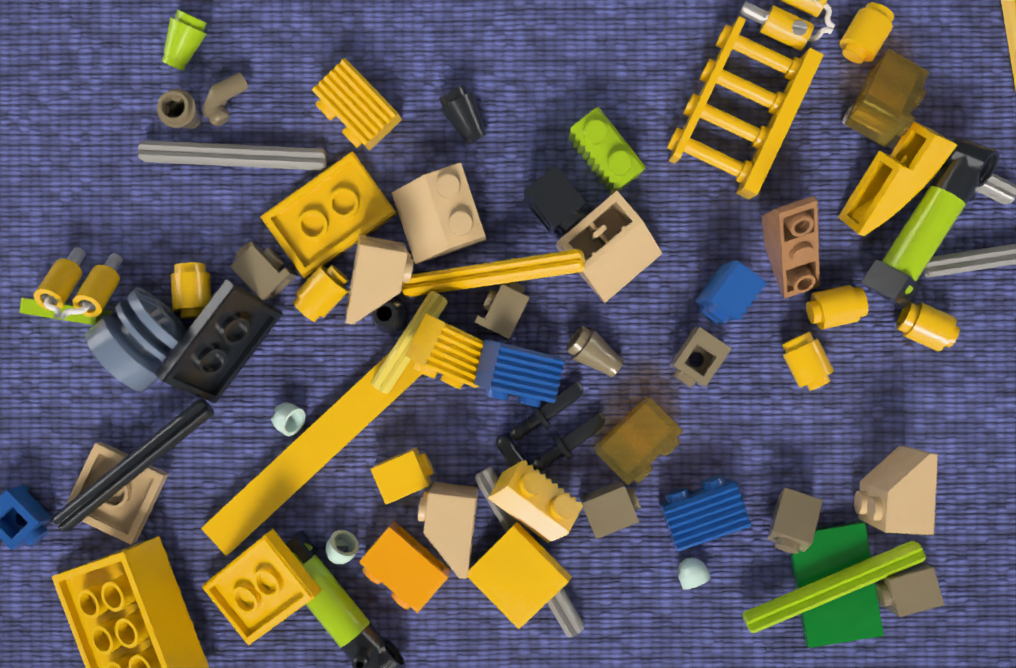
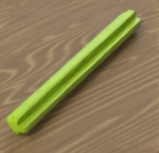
(833, 586)

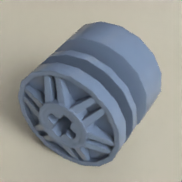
(137, 341)

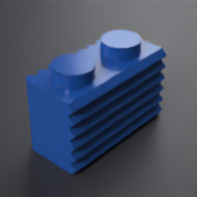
(729, 293)
(519, 372)
(704, 513)

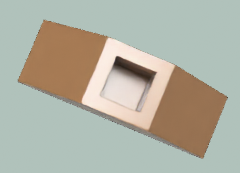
(793, 245)

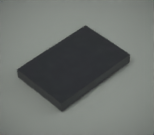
(219, 342)

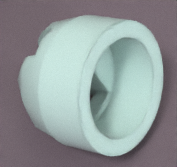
(287, 425)
(340, 542)
(692, 573)

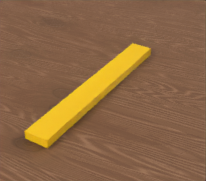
(303, 459)

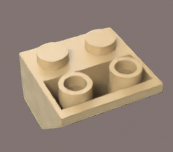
(613, 245)

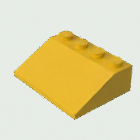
(129, 611)

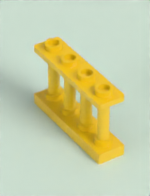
(765, 139)

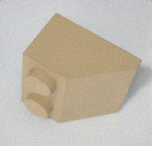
(438, 214)
(376, 275)
(900, 493)
(450, 522)

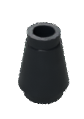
(463, 113)
(397, 320)

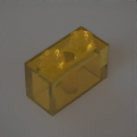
(888, 98)
(638, 441)

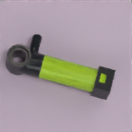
(955, 185)
(342, 616)

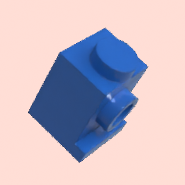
(16, 505)

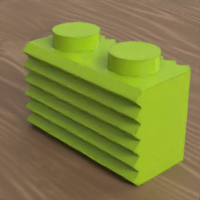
(605, 151)

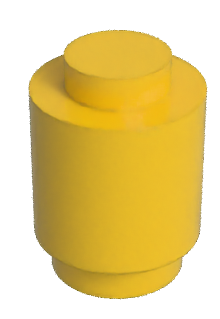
(867, 33)
(190, 289)
(321, 292)
(837, 306)
(928, 326)
(807, 361)

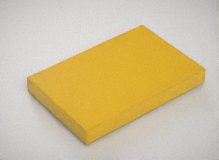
(328, 215)
(261, 587)

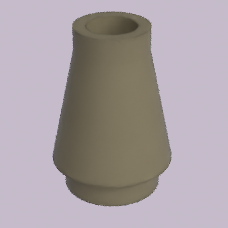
(178, 110)
(593, 351)

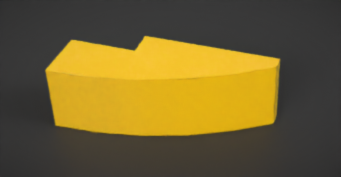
(896, 178)

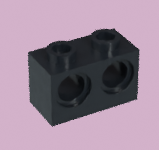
(555, 202)

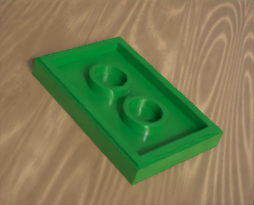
(849, 616)

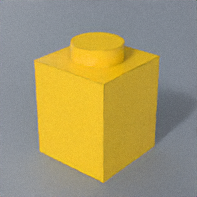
(402, 475)

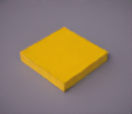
(518, 575)

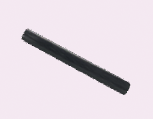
(133, 465)

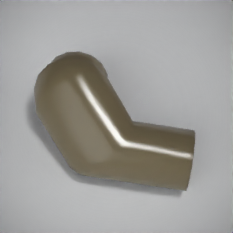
(219, 95)

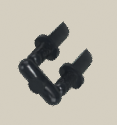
(542, 416)

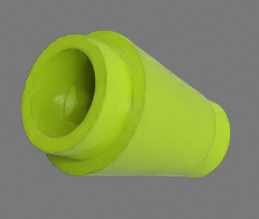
(183, 39)

